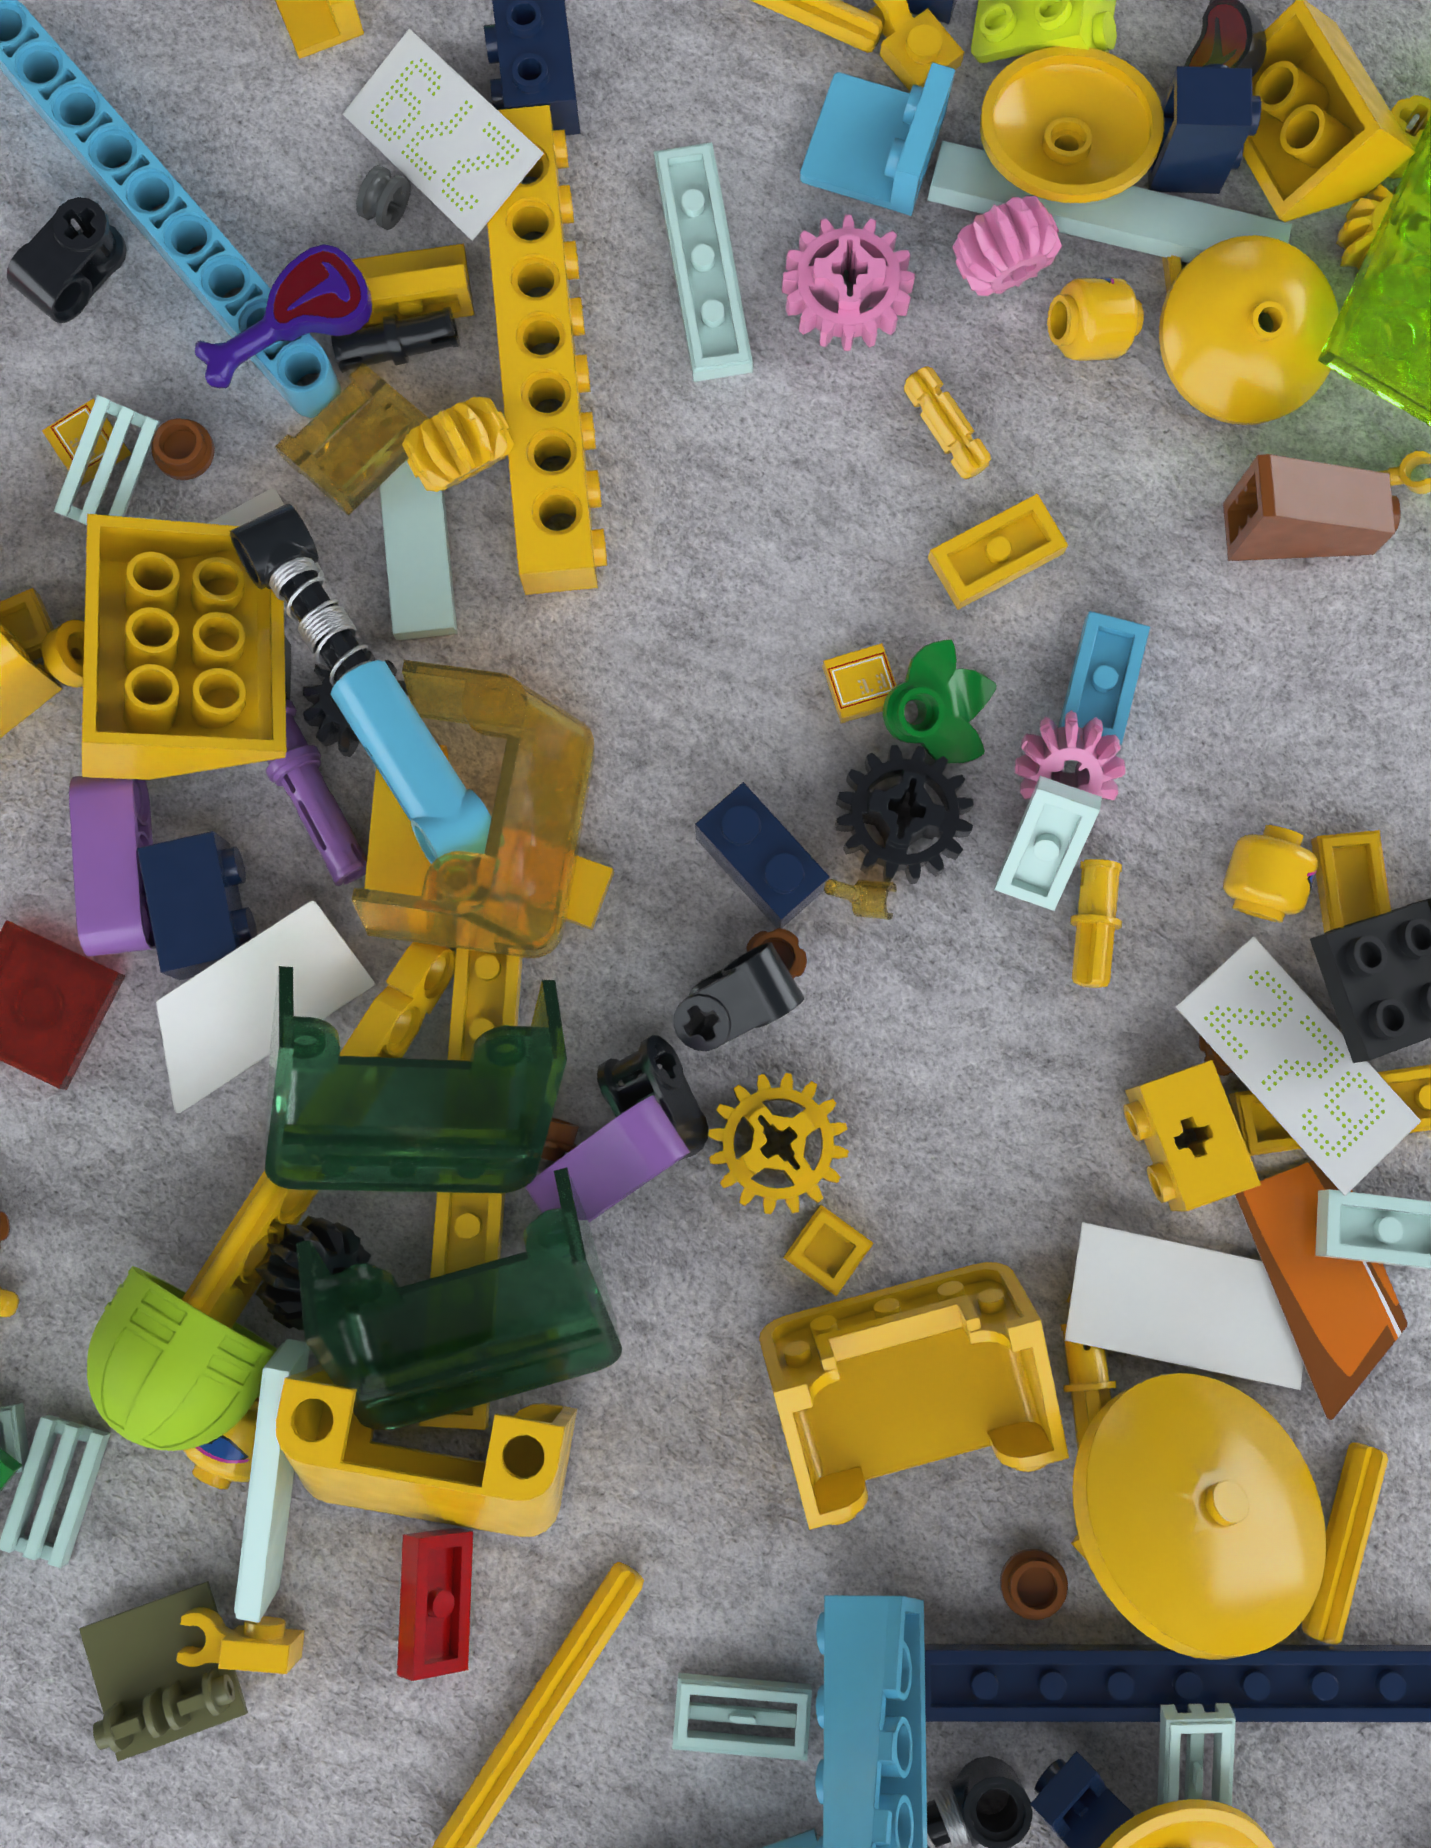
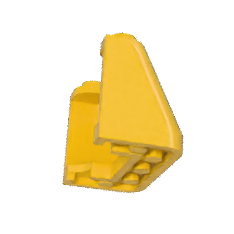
(911, 1383)

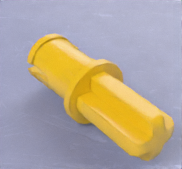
(1096, 922)
(1087, 1383)

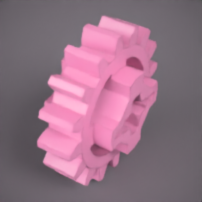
(818, 287)

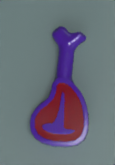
(312, 294)

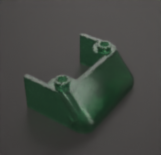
(410, 1119)
(465, 1332)

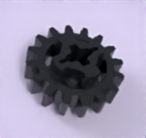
(928, 818)

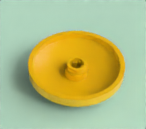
(1199, 1517)

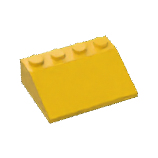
(177, 653)

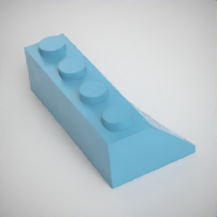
(872, 1722)

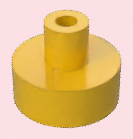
(64, 653)

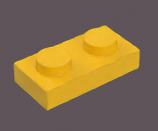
(997, 551)

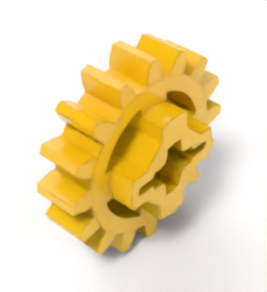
(753, 1161)

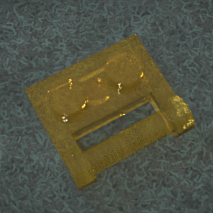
(363, 450)

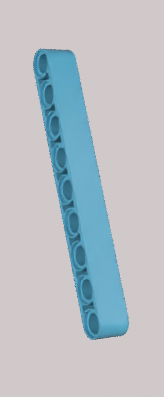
(67, 101)

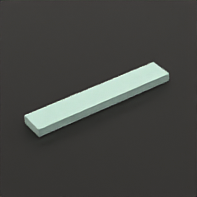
(1131, 219)

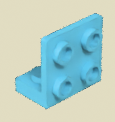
(877, 139)

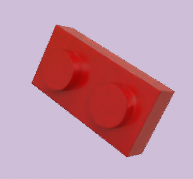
(435, 1603)

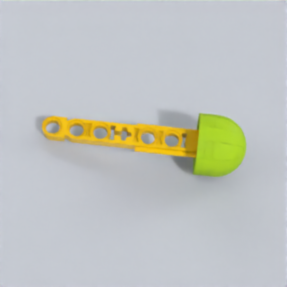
(175, 1362)

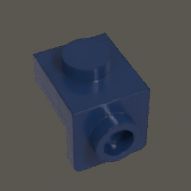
(1078, 1803)

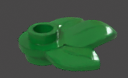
(945, 704)

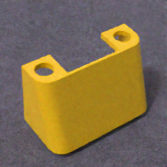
(508, 1494)

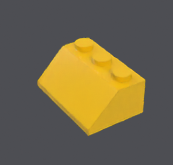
(1321, 119)

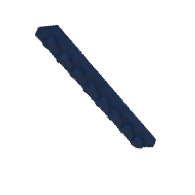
(1137, 1679)

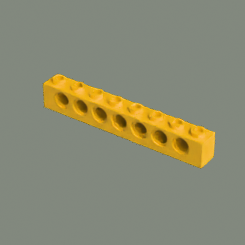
(545, 557)

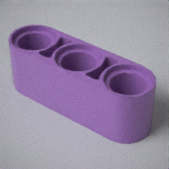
(107, 827)
(614, 1160)

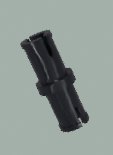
(396, 339)

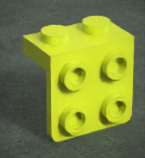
(1023, 26)

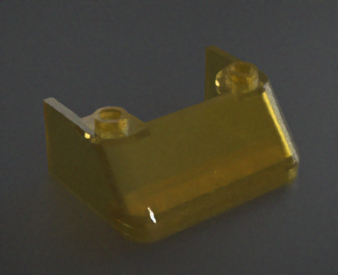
(522, 886)

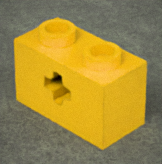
(1211, 1165)

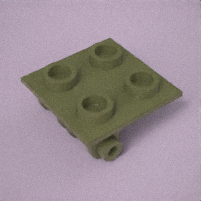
(141, 1685)

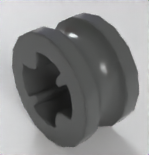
(383, 197)

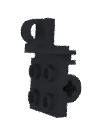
(1380, 979)

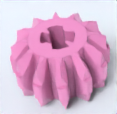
(1006, 245)
(1095, 757)

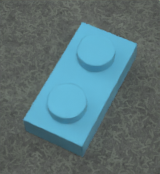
(1105, 672)

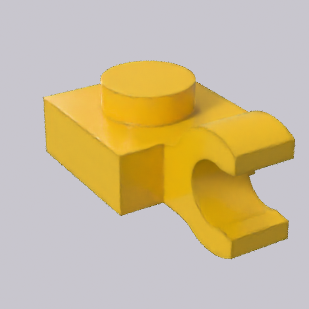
(914, 42)
(248, 1647)

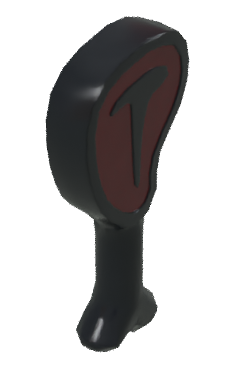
(1229, 37)

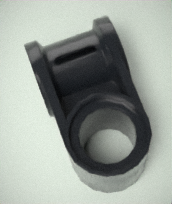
(64, 265)
(743, 995)
(666, 1085)

